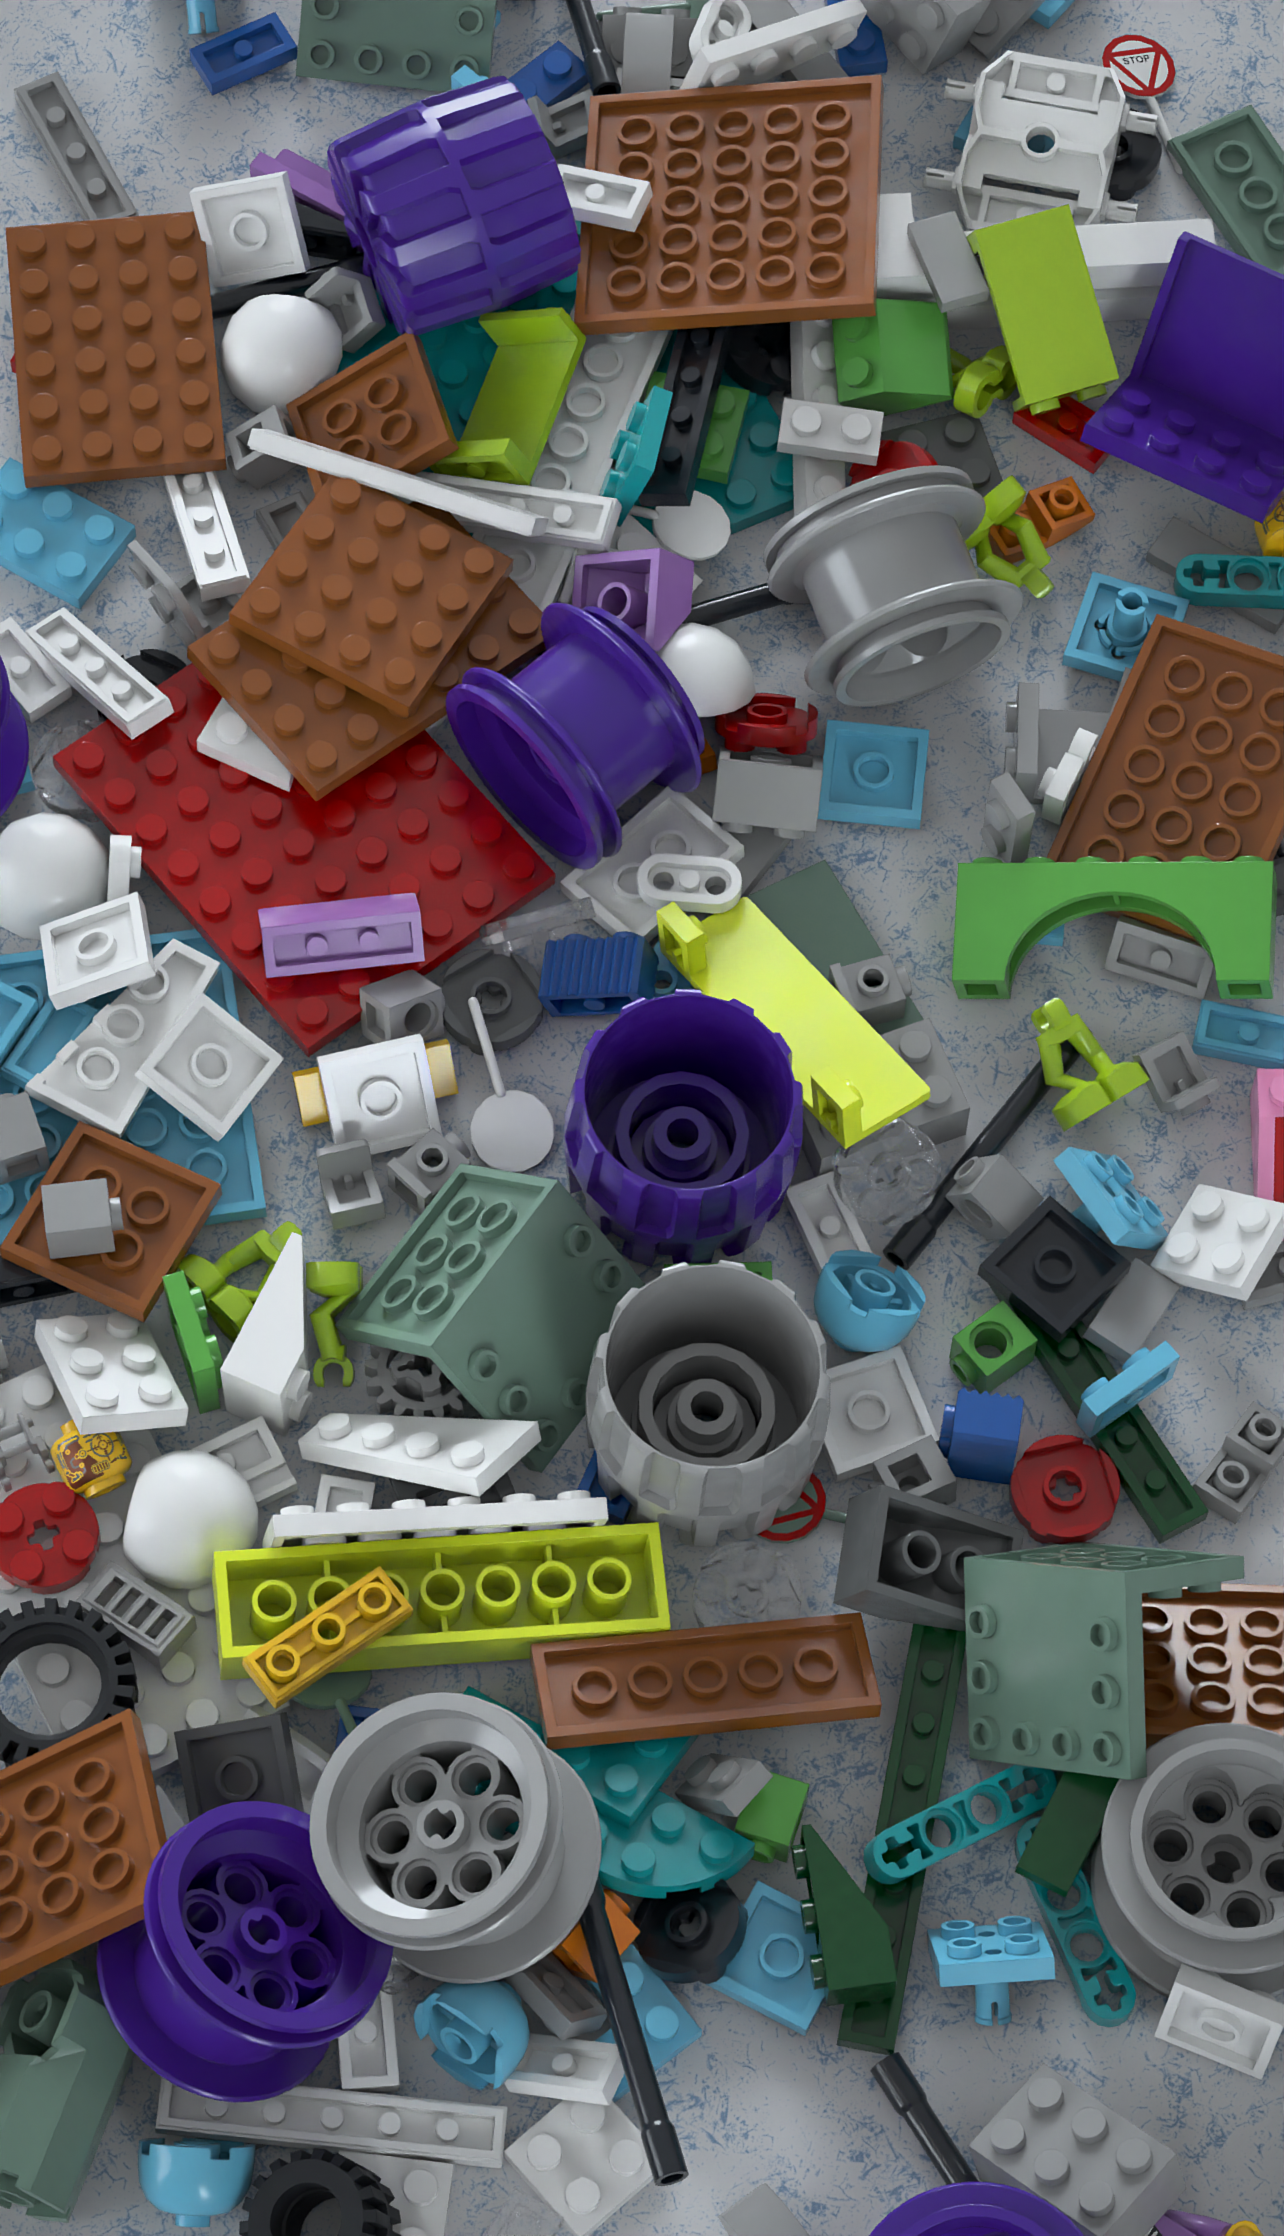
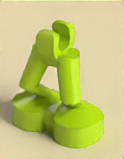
(981, 380)
(1000, 510)
(1084, 1097)
(341, 1284)
(225, 1302)

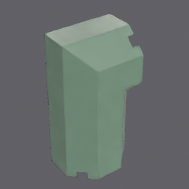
(55, 2087)

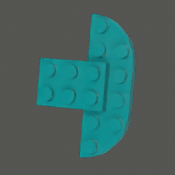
(646, 1835)

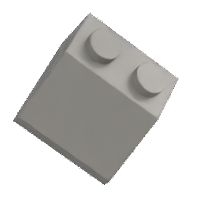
(768, 792)

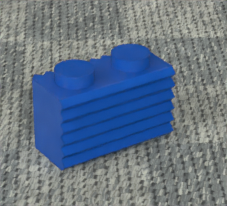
(596, 974)
(981, 1435)

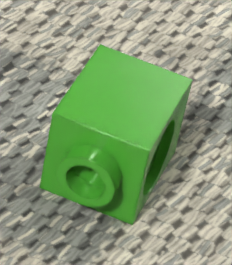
(995, 1328)
(774, 1818)

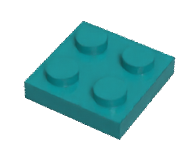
(637, 450)

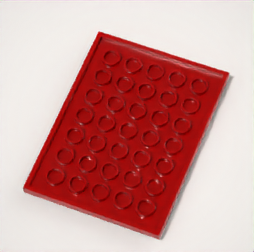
(241, 845)

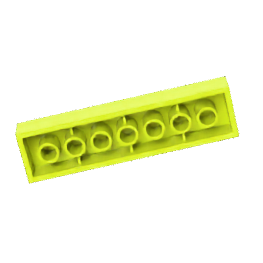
(467, 1592)

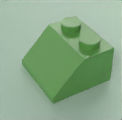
(893, 358)

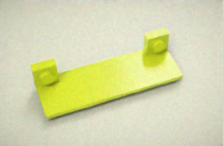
(844, 1065)

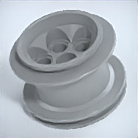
(893, 585)
(1242, 1778)
(384, 1825)

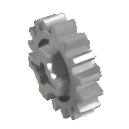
(406, 1381)

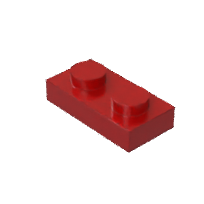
(1062, 432)

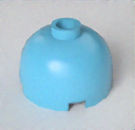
(865, 1303)
(476, 2030)
(195, 2177)

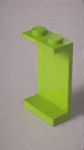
(1046, 309)
(518, 395)

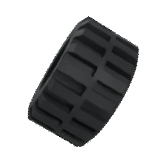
(308, 2180)

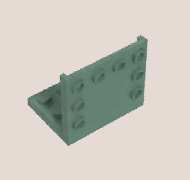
(395, 41)
(503, 1295)
(1062, 1650)

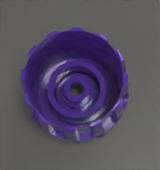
(455, 206)
(695, 1077)

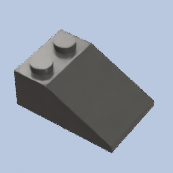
(908, 1556)

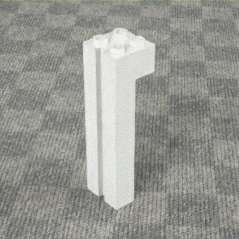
(1121, 258)

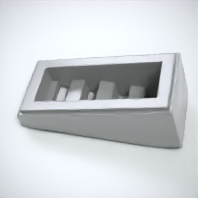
(170, 1639)

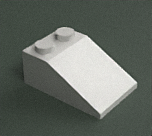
(269, 1358)

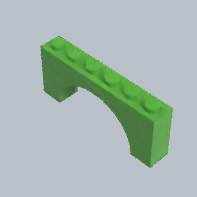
(1014, 905)

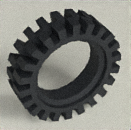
(79, 1631)

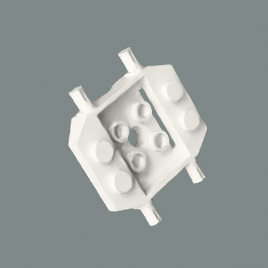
(1029, 97)

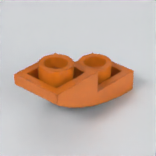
(1055, 512)

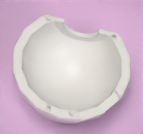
(279, 350)
(709, 669)
(49, 872)
(183, 1514)

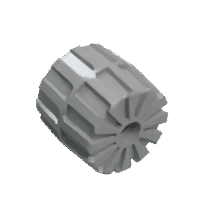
(719, 1348)

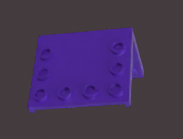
(1206, 383)

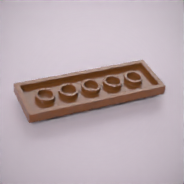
(704, 1680)

